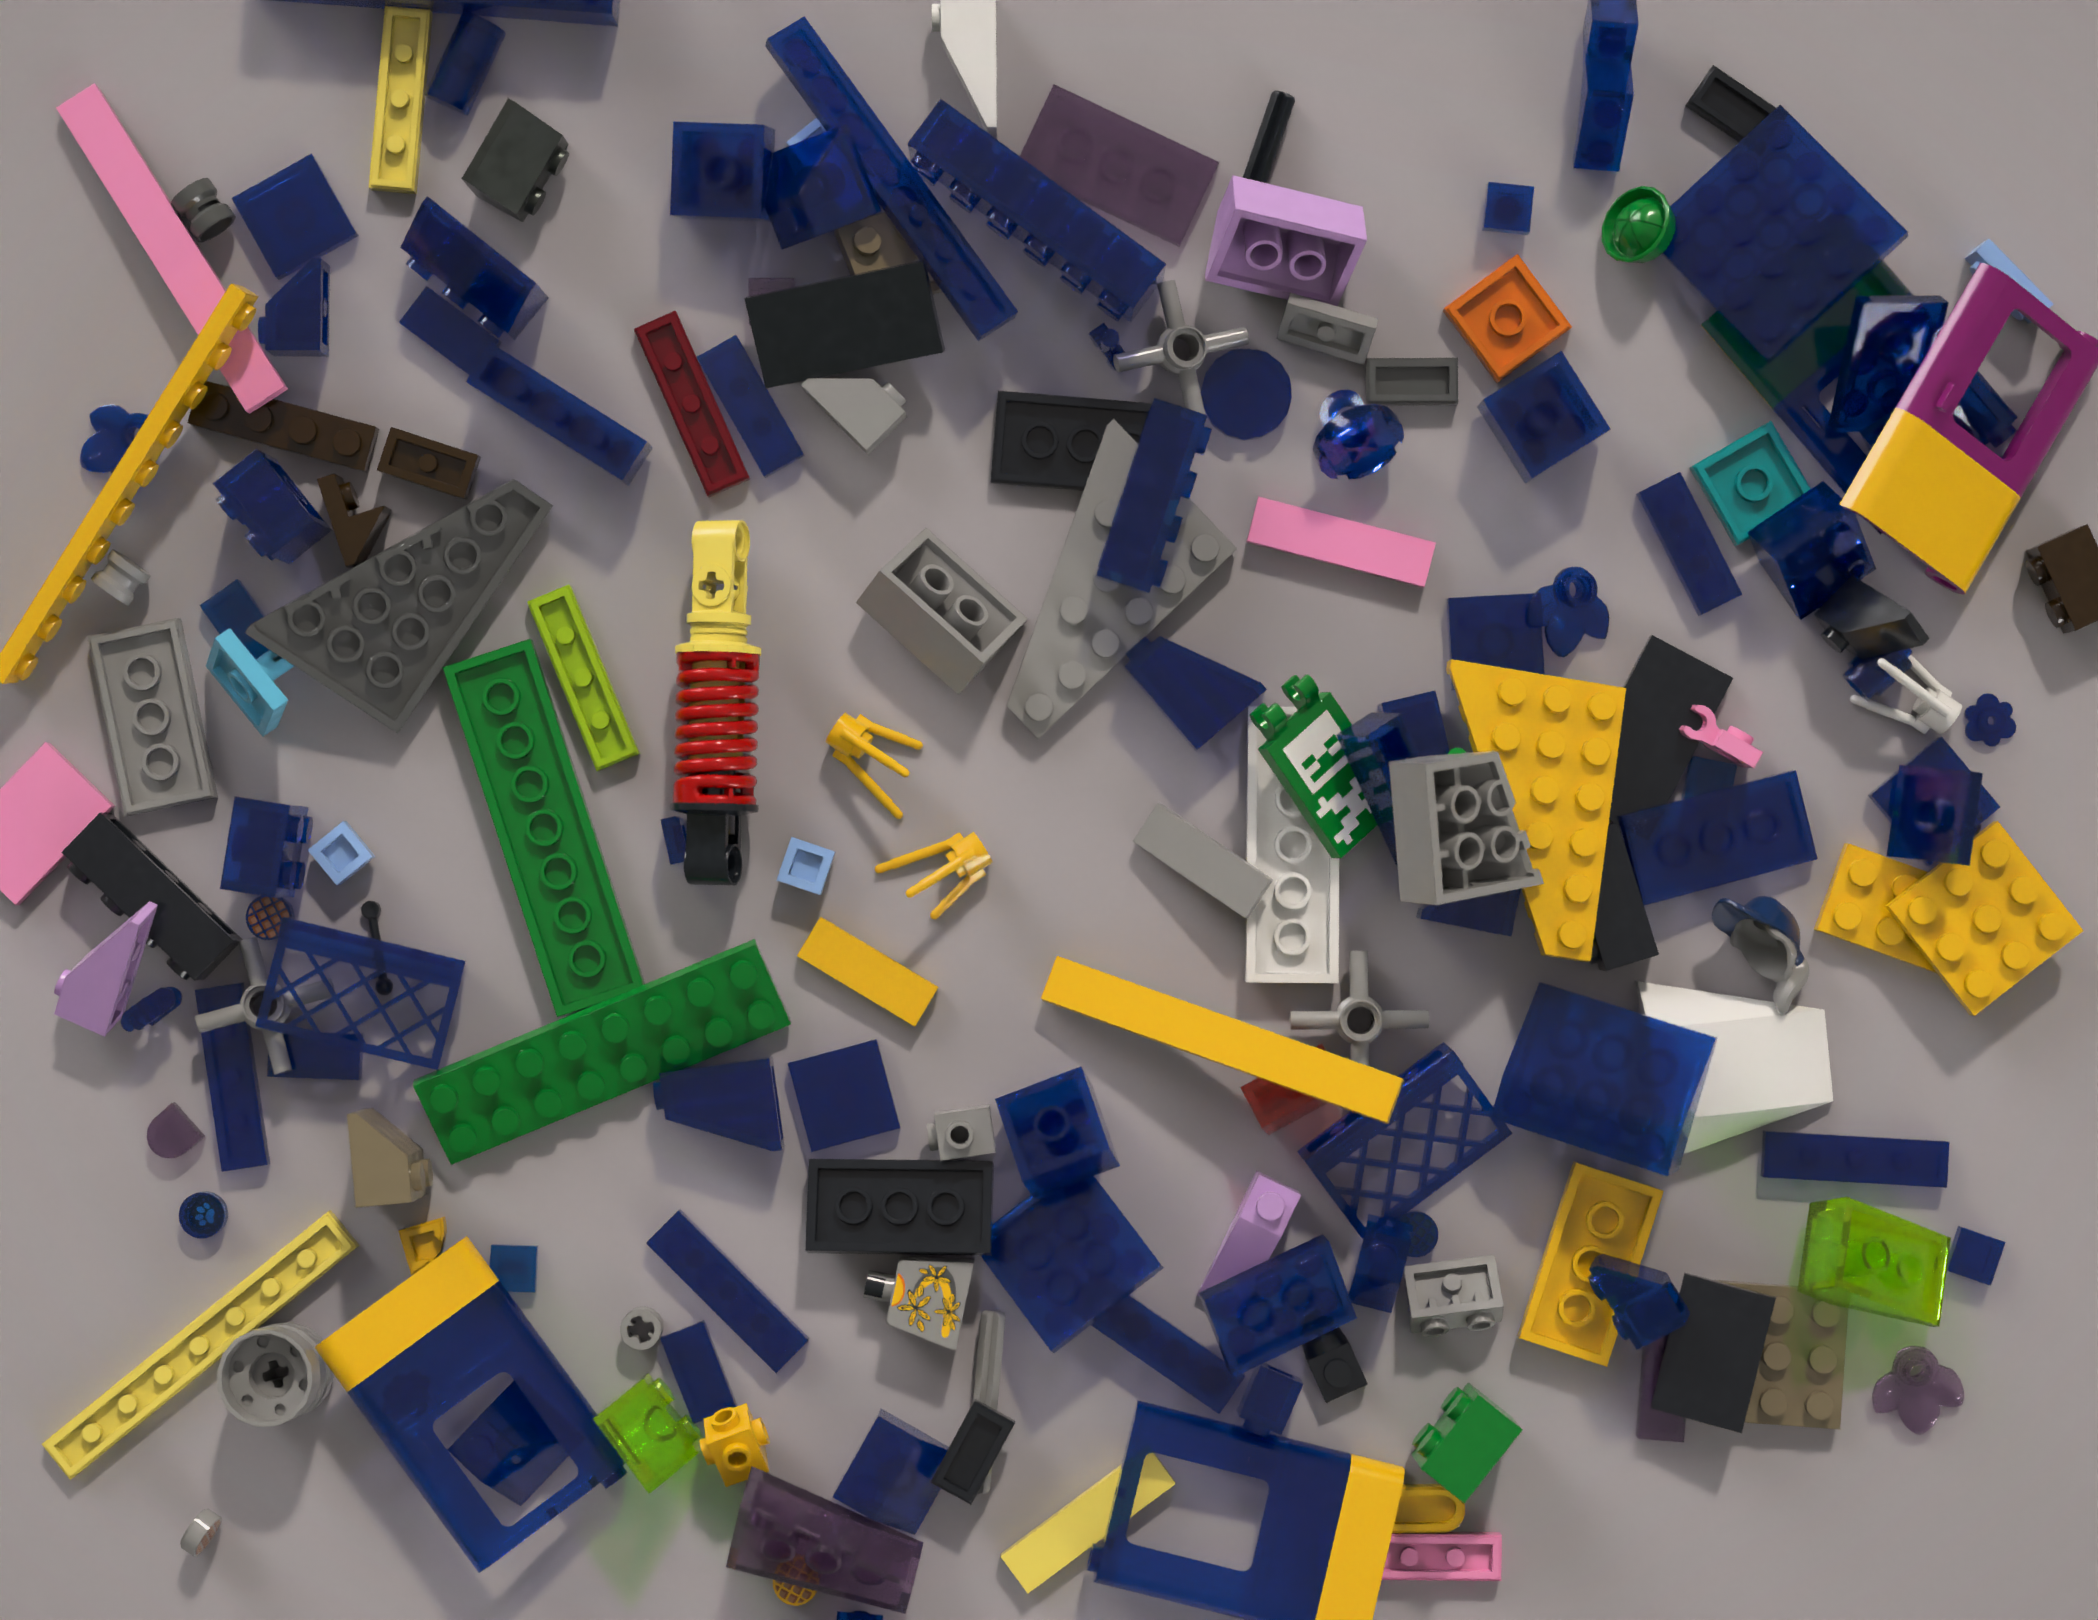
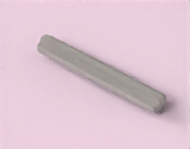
(989, 1366)

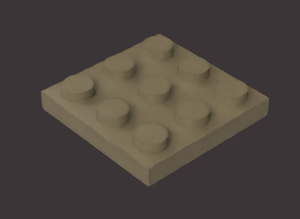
(1800, 1361)

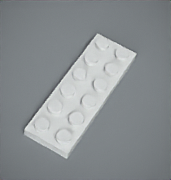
(1296, 921)

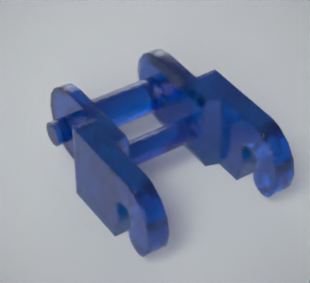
(151, 1009)

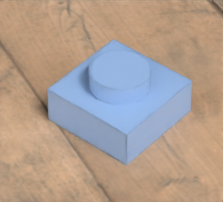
(341, 853)
(806, 865)

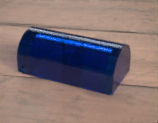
(465, 63)

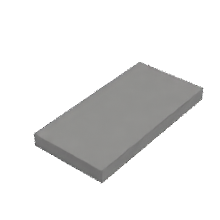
(152, 717)

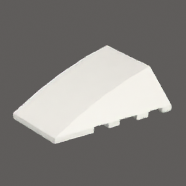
(1762, 1060)

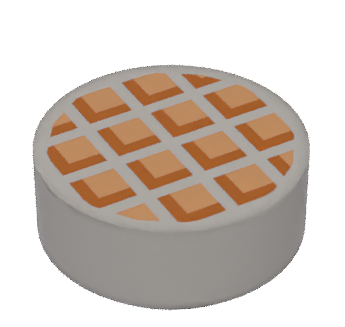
(200, 1532)

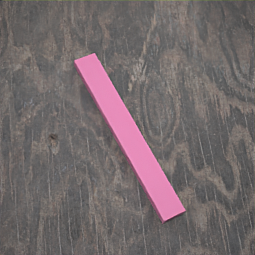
(166, 239)

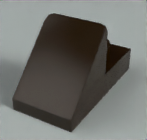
(353, 532)

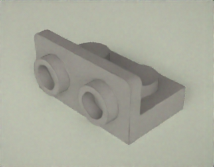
(1453, 1295)

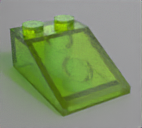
(1873, 1262)

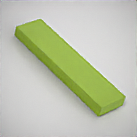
(583, 677)

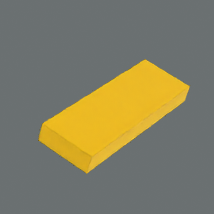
(867, 971)

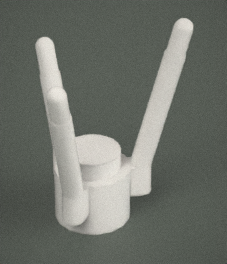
(1933, 704)

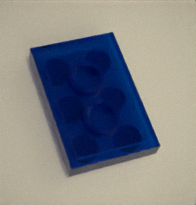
(1882, 355)
(1278, 1305)

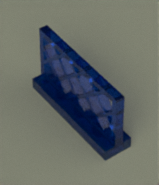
(370, 954)
(1356, 1131)

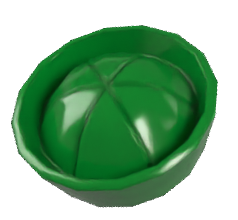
(1638, 226)

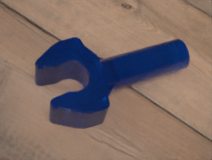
(1107, 341)

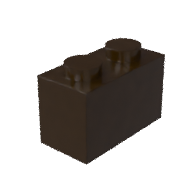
(2068, 576)

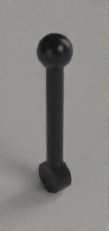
(371, 911)

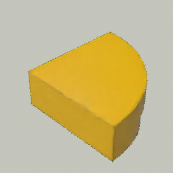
(423, 1242)

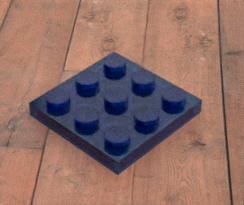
(1068, 1259)

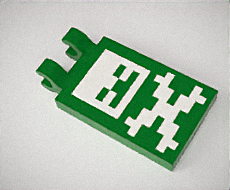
(1313, 764)

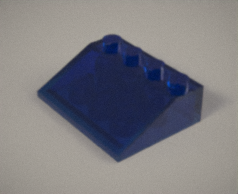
(1605, 1079)

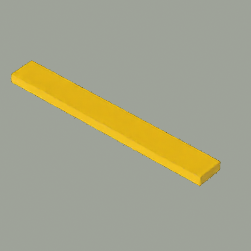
(1223, 1040)

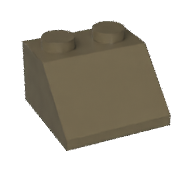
(385, 1162)

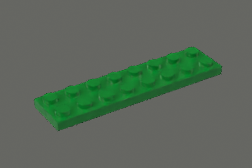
(544, 827)
(602, 1052)

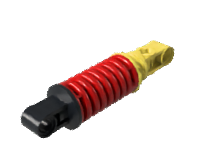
(715, 706)

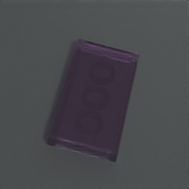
(1119, 165)

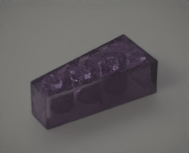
(821, 1545)

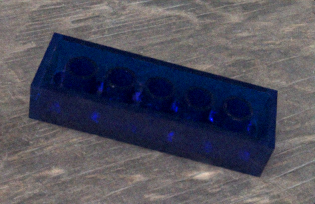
(1035, 211)

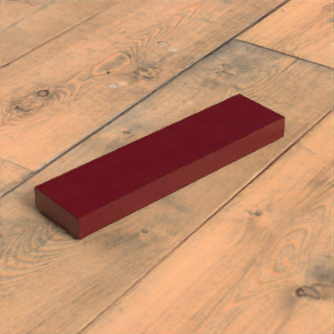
(692, 404)

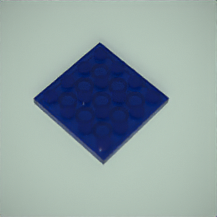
(1778, 234)

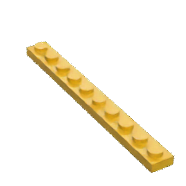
(134, 470)

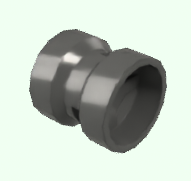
(203, 210)

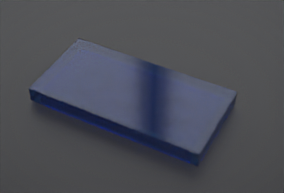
(1718, 837)

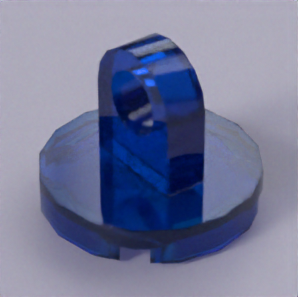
(1356, 439)

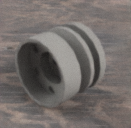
(249, 1377)

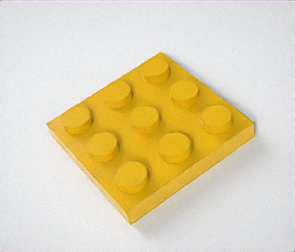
(1984, 920)

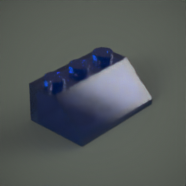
(471, 271)

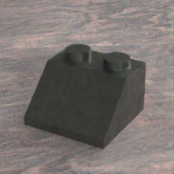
(516, 162)

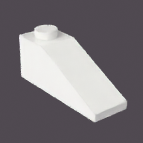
(971, 45)

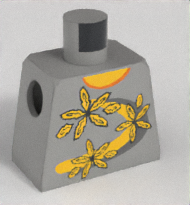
(925, 1296)

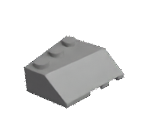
(1457, 829)

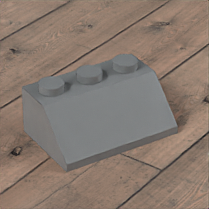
(941, 610)

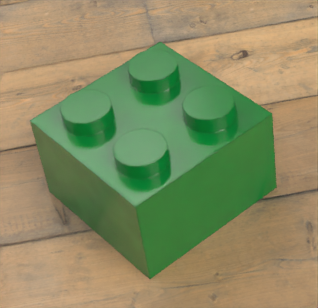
(1464, 1441)

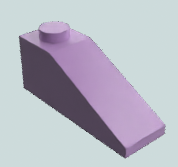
(101, 983)
(1254, 1229)

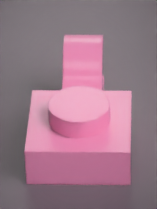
(1731, 744)

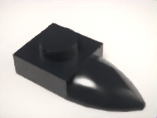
(1334, 1365)

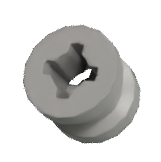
(120, 577)

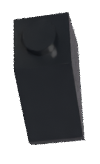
(1867, 622)

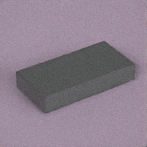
(1411, 381)

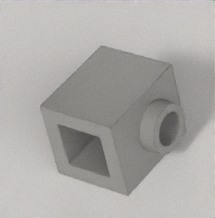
(962, 1132)

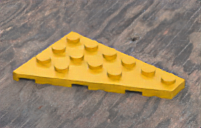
(1561, 762)

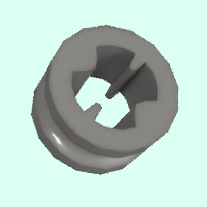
(635, 1341)

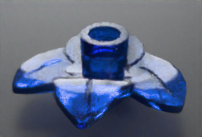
(114, 435)
(1567, 617)

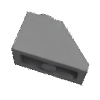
(859, 407)

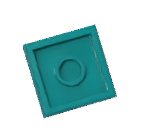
(1750, 480)

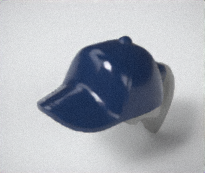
(1769, 942)

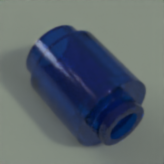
(1869, 678)

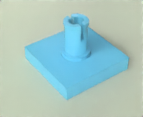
(249, 680)

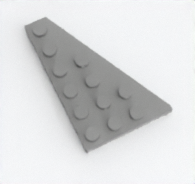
(1093, 622)

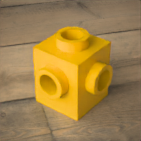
(735, 1443)

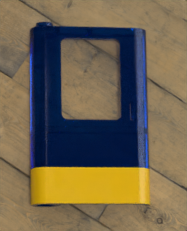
(433, 1348)
(1317, 1538)

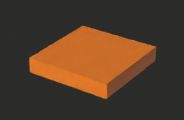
(1507, 318)

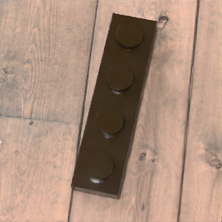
(287, 428)

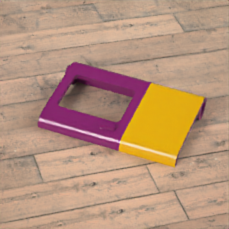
(1933, 480)

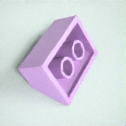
(1285, 242)

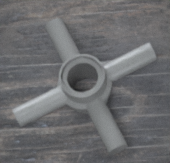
(1197, 342)
(1359, 998)
(245, 1010)

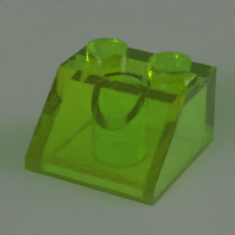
(649, 1431)

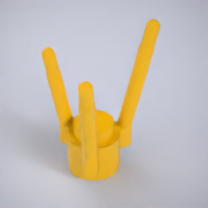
(851, 738)
(966, 857)

